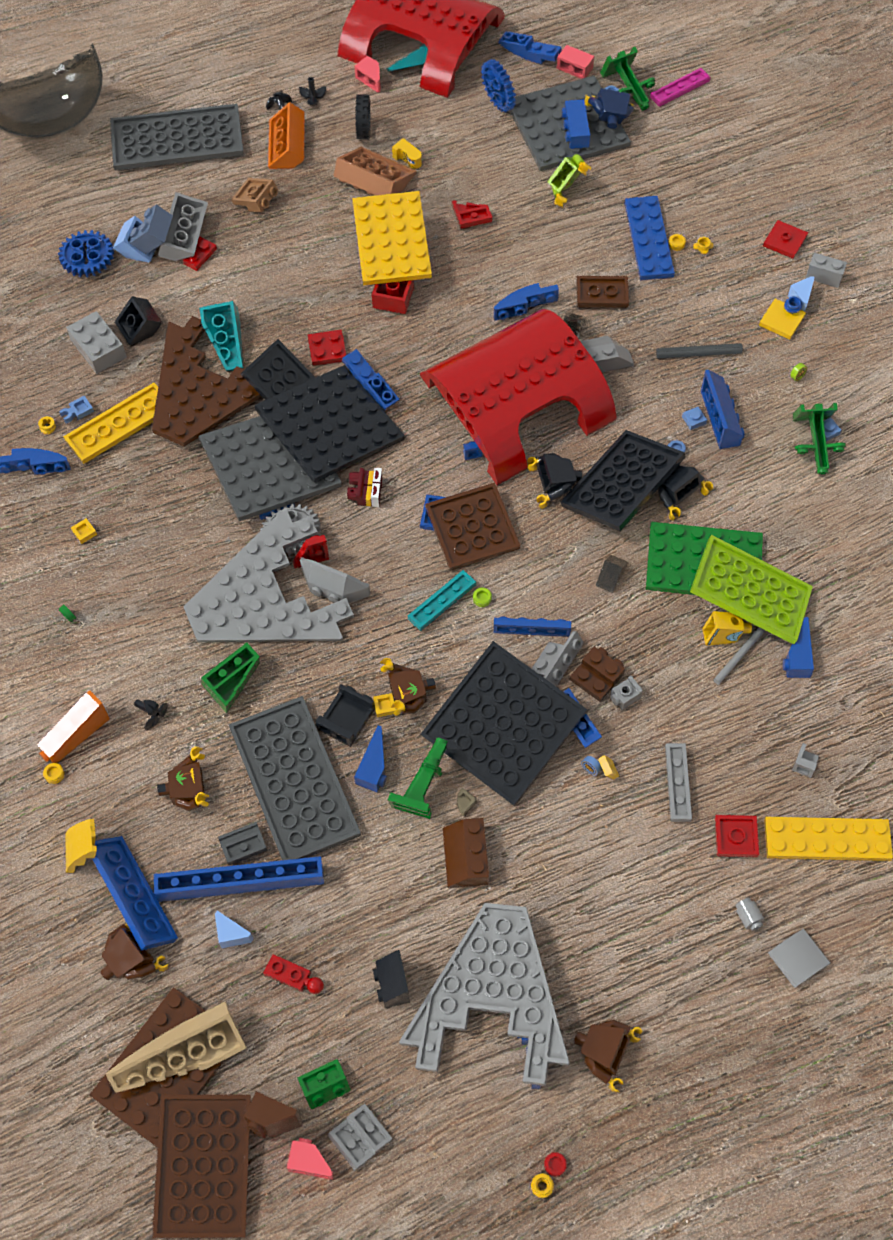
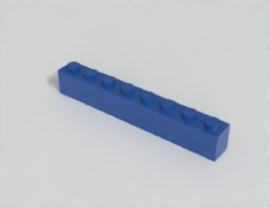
(238, 879)

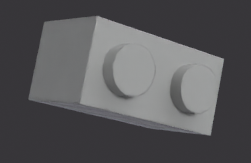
(826, 270)

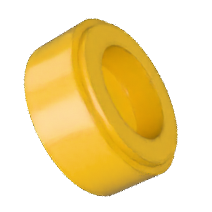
(677, 242)
(53, 773)

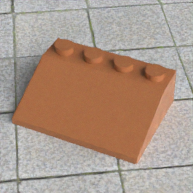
(372, 172)

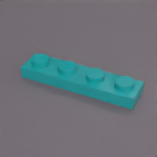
(441, 600)

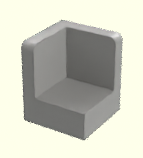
(805, 762)

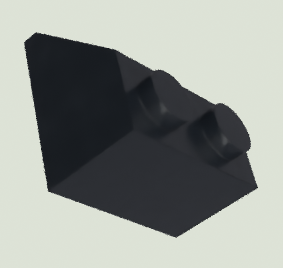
(138, 320)
(392, 980)

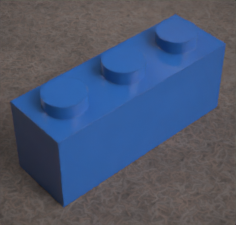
(576, 124)

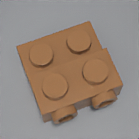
(255, 194)

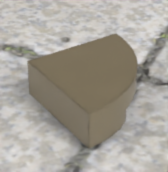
(465, 801)

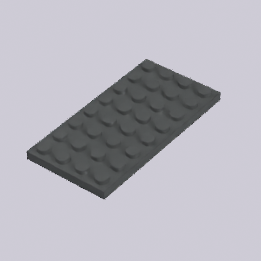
(176, 136)
(294, 780)

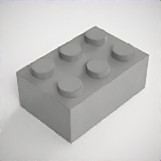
(96, 342)

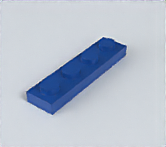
(532, 627)

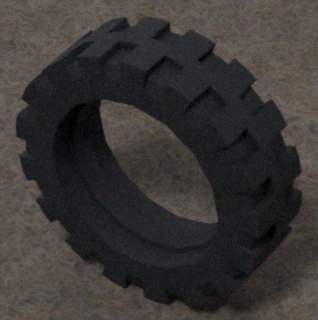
(362, 116)

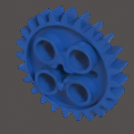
(498, 85)
(98, 252)

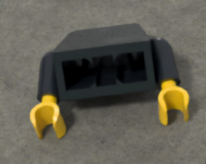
(555, 474)
(679, 486)

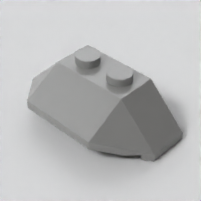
(608, 353)
(332, 583)

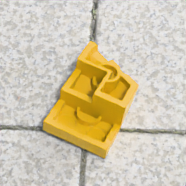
(80, 844)

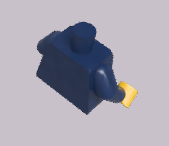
(611, 106)

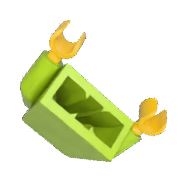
(566, 175)

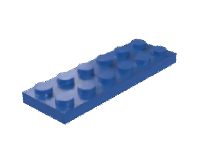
(649, 238)
(132, 894)

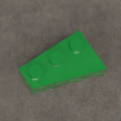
(231, 676)

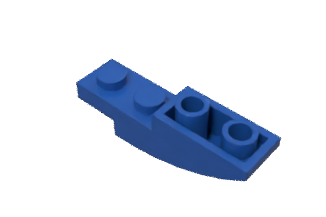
(526, 48)
(519, 301)
(371, 381)
(38, 460)

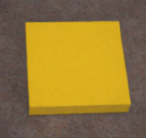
(780, 321)

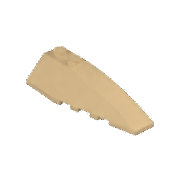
(184, 1048)

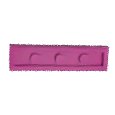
(680, 87)

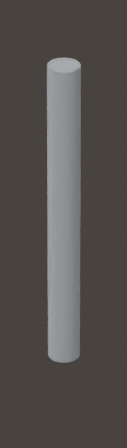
(738, 656)

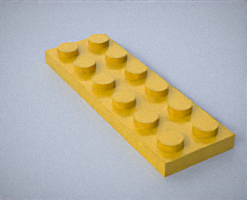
(114, 424)
(828, 838)

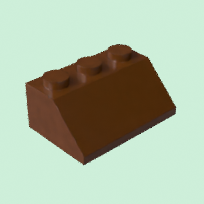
(466, 853)
(271, 1117)

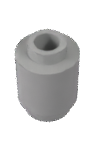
(749, 914)

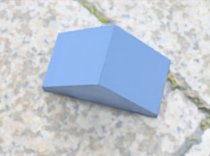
(802, 291)
(230, 933)

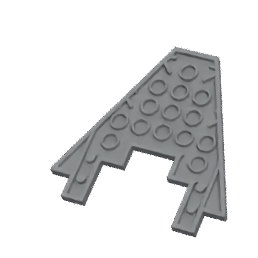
(247, 603)
(496, 972)

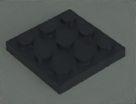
(276, 371)

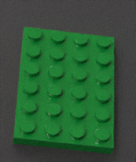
(678, 549)

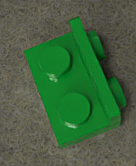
(324, 1084)

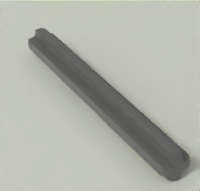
(703, 350)

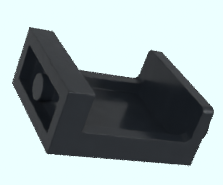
(346, 715)

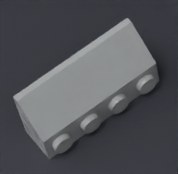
(184, 227)

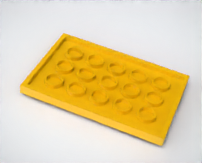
(391, 238)

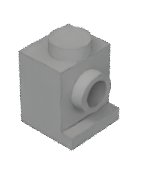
(623, 699)

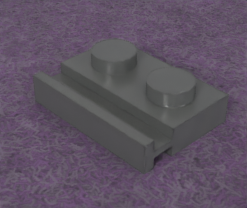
(242, 843)

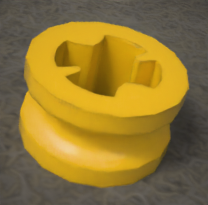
(47, 429)

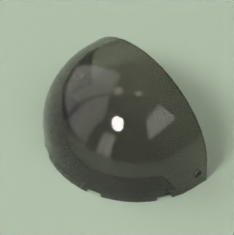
(51, 100)

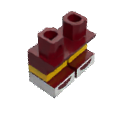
(368, 489)

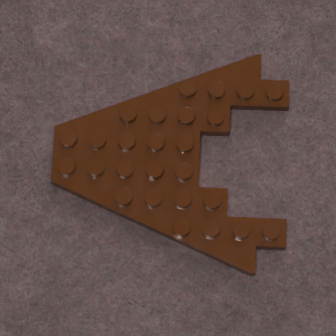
(190, 396)

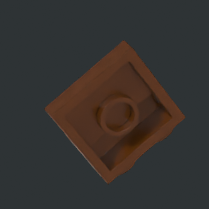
(598, 673)

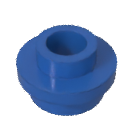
(793, 305)

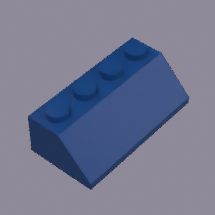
(721, 411)

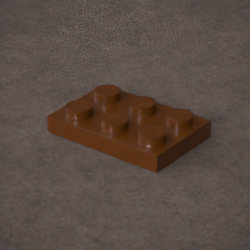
(602, 291)

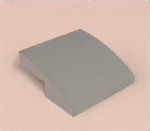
(799, 958)
(359, 1137)

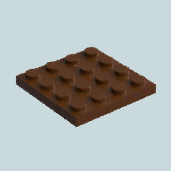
(472, 526)

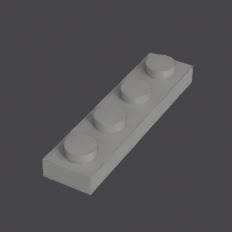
(678, 782)

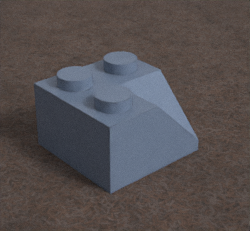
(152, 231)

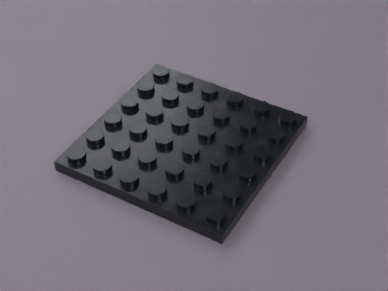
(329, 423)
(504, 723)

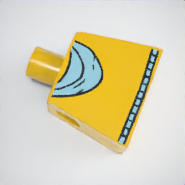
(724, 628)

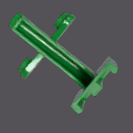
(622, 65)
(815, 417)
(413, 799)

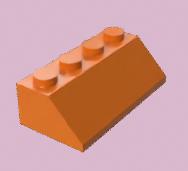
(286, 138)

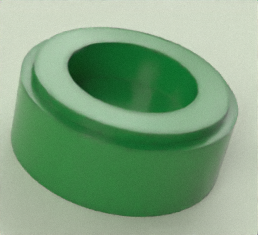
(67, 613)

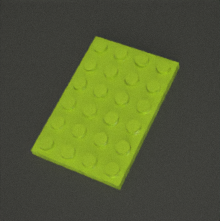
(752, 589)

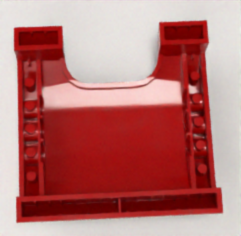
(444, 26)
(516, 376)

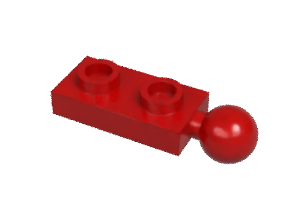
(292, 975)

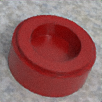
(555, 1164)

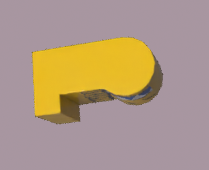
(408, 153)

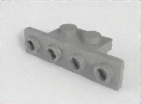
(557, 658)

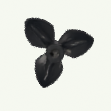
(311, 93)
(279, 98)
(153, 709)

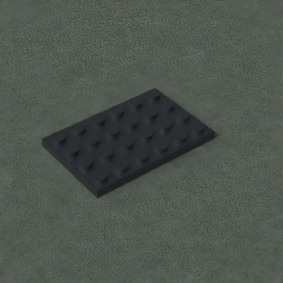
(623, 480)

